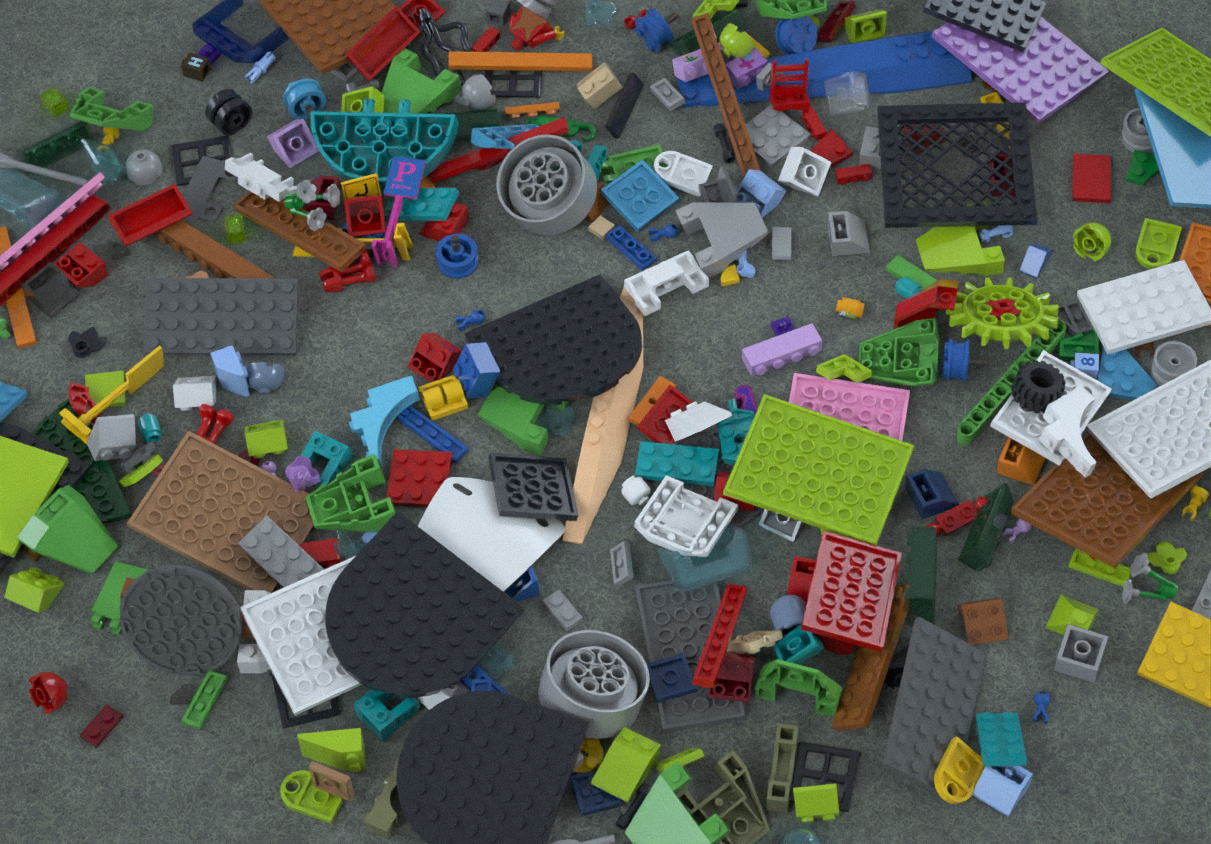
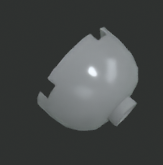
(477, 93)
(143, 167)

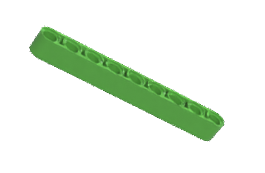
(1003, 387)

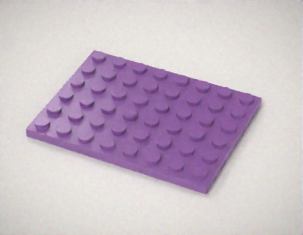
(1043, 76)

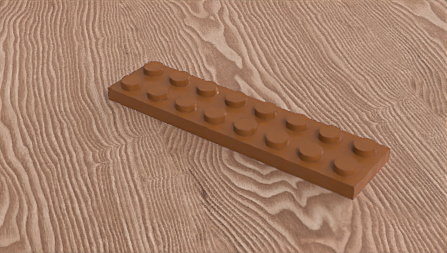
(326, 244)
(870, 672)

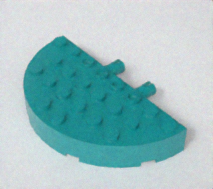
(367, 141)

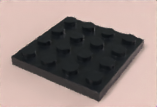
(533, 487)

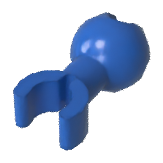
(669, 231)
(477, 317)
(1041, 701)

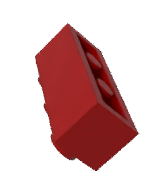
(486, 42)
(813, 124)
(853, 174)

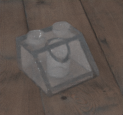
(847, 93)

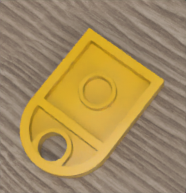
(958, 769)

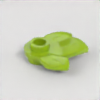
(1167, 557)

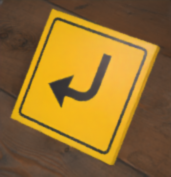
(361, 186)

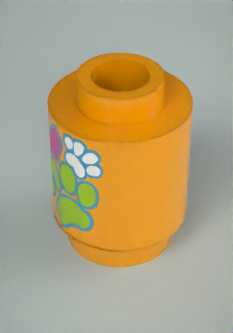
(850, 308)

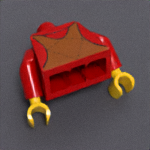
(531, 29)

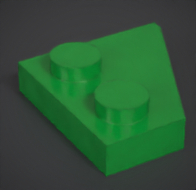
(1142, 168)
(1078, 344)

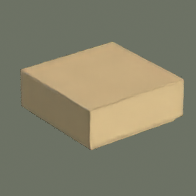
(601, 227)

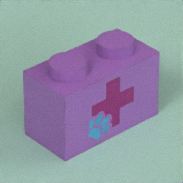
(745, 69)

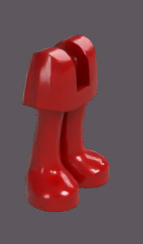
(333, 278)
(209, 415)

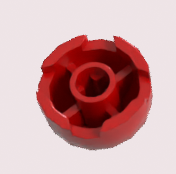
(48, 687)

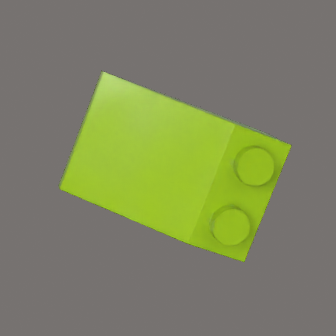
(335, 748)
(626, 764)

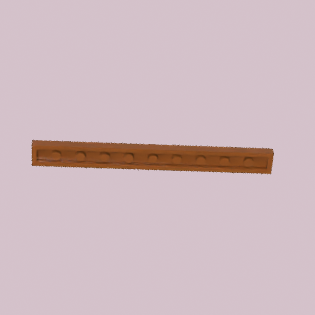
(725, 93)

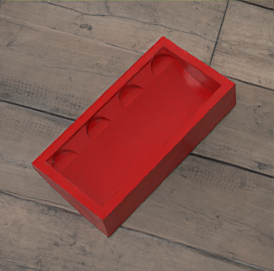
(382, 43)
(149, 215)

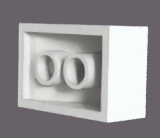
(694, 419)

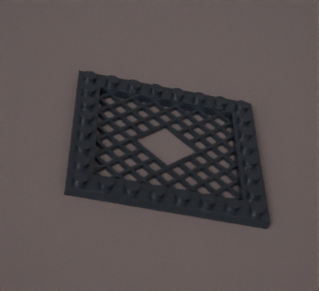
(898, 217)

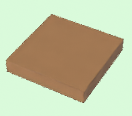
(331, 781)

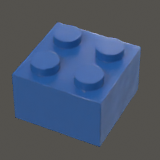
(476, 370)

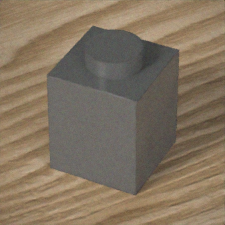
(498, 11)

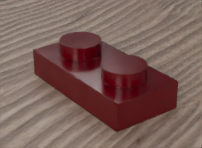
(101, 726)

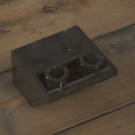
(50, 290)

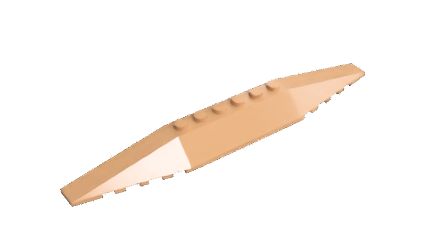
(604, 442)

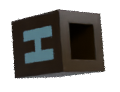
(195, 67)

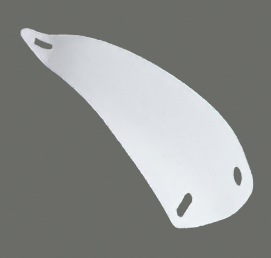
(489, 543)

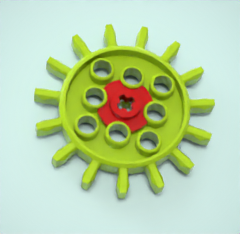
(1003, 313)

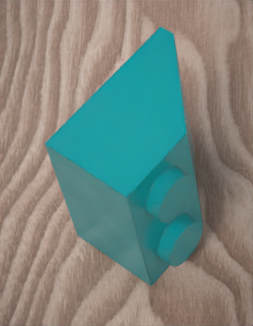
(798, 646)

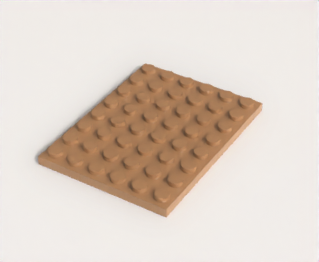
(211, 502)

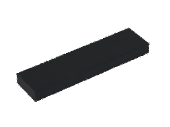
(624, 105)

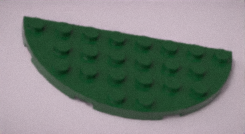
(99, 484)

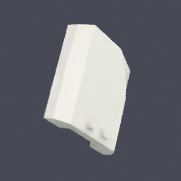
(684, 519)

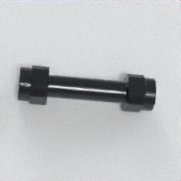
(727, 154)
(625, 819)

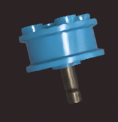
(303, 97)

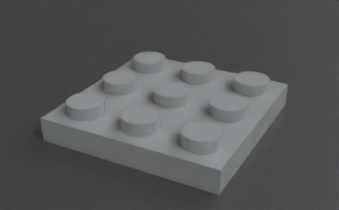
(774, 135)

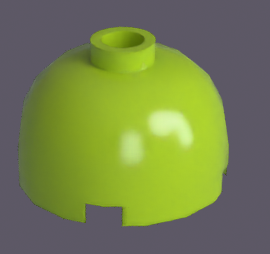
(735, 43)
(1090, 237)

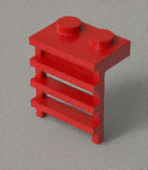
(790, 95)

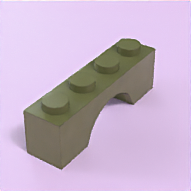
(782, 768)
(382, 818)

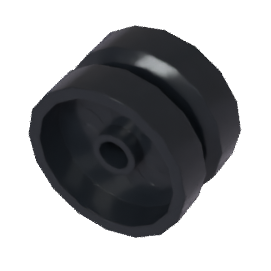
(228, 112)

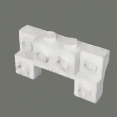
(258, 178)
(663, 278)

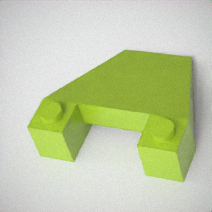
(959, 251)

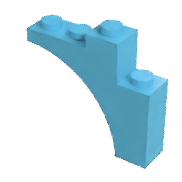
(384, 406)

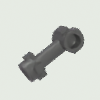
(352, 86)

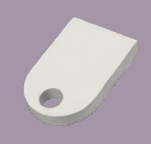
(682, 171)

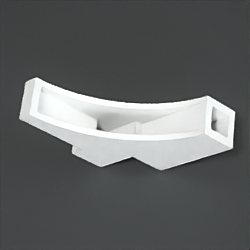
(1064, 429)

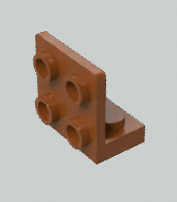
(984, 621)

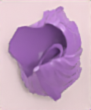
(302, 473)

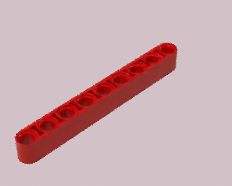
(51, 245)

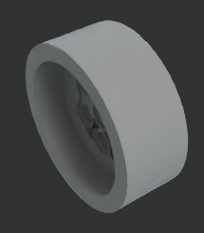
(565, 204)
(595, 680)

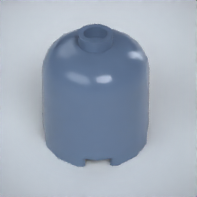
(787, 613)

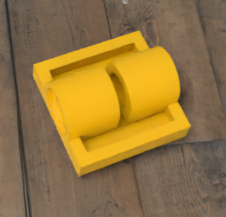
(443, 397)

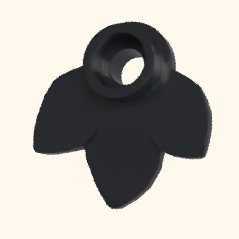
(86, 340)

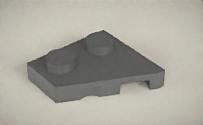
(1075, 318)

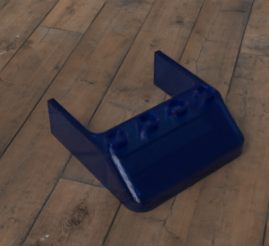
(227, 42)

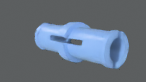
(260, 67)

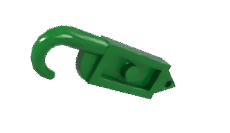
(573, 126)

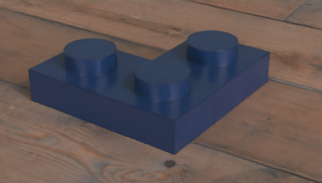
(591, 799)

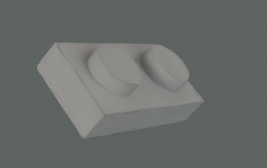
(667, 94)
(621, 563)
(562, 610)

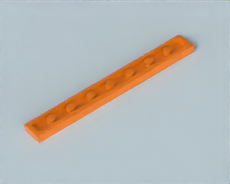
(520, 61)
(17, 305)

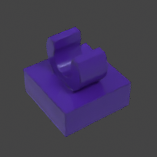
(210, 53)
(782, 326)

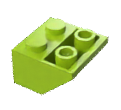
(33, 589)

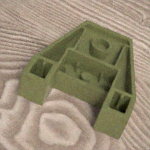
(733, 802)

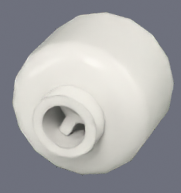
(636, 491)

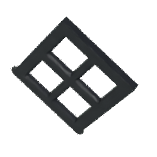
(513, 77)
(200, 144)
(309, 717)
(824, 776)

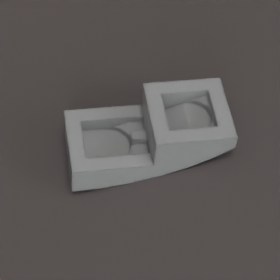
(781, 243)

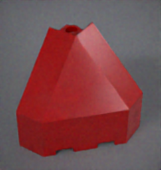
(923, 304)

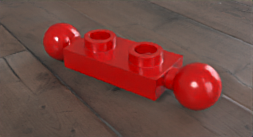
(957, 516)

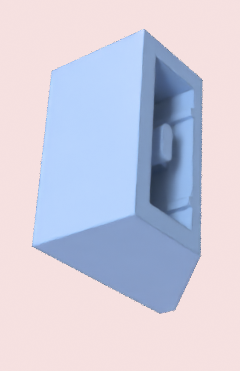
(760, 190)
(230, 371)
(1003, 787)

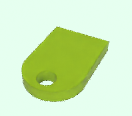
(1157, 241)
(141, 471)
(309, 799)

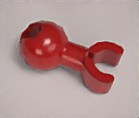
(629, 21)

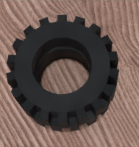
(1037, 385)

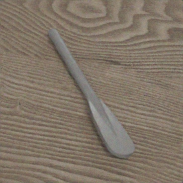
(8, 162)

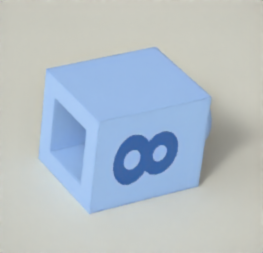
(1086, 363)

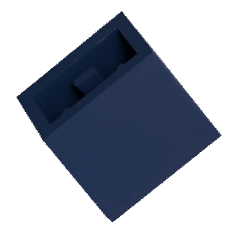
(930, 492)

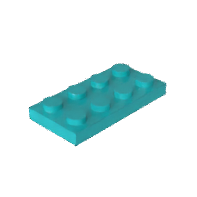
(430, 205)
(679, 462)
(1000, 739)

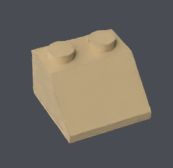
(599, 85)

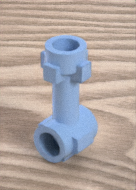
(984, 235)
(744, 268)

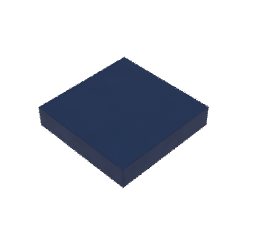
(671, 678)

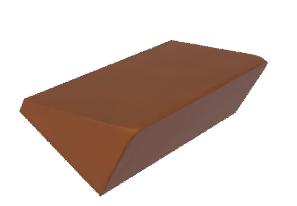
(599, 205)

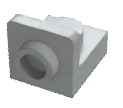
(763, 77)

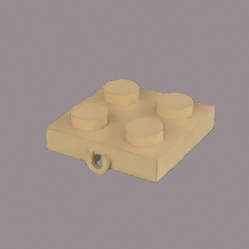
(754, 641)

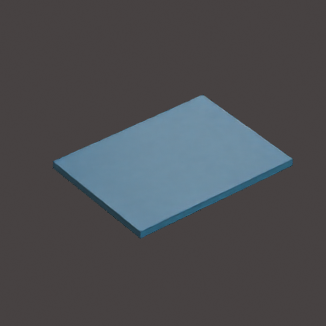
(1180, 152)

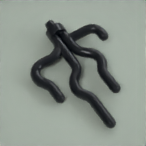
(430, 28)

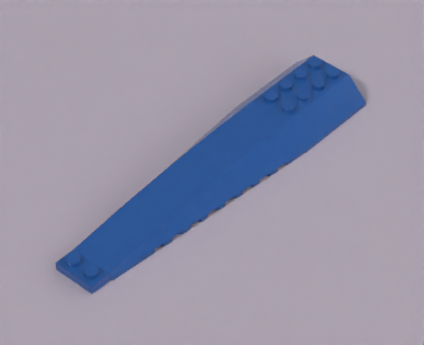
(889, 62)

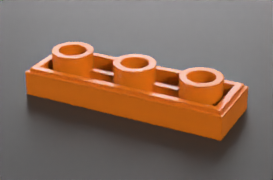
(532, 110)
(651, 397)

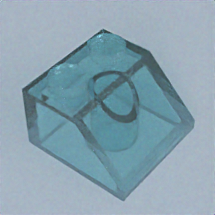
(104, 160)

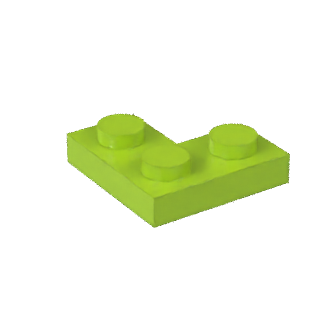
(712, 6)
(844, 366)

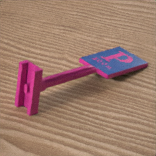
(402, 183)

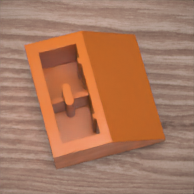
(1020, 462)

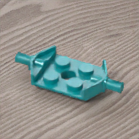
(732, 429)

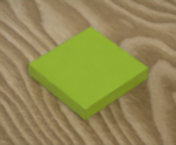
(103, 384)
(683, 757)

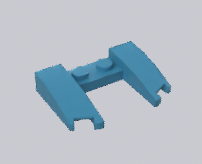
(497, 136)

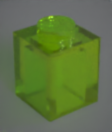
(53, 102)
(235, 228)

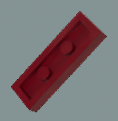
(835, 21)

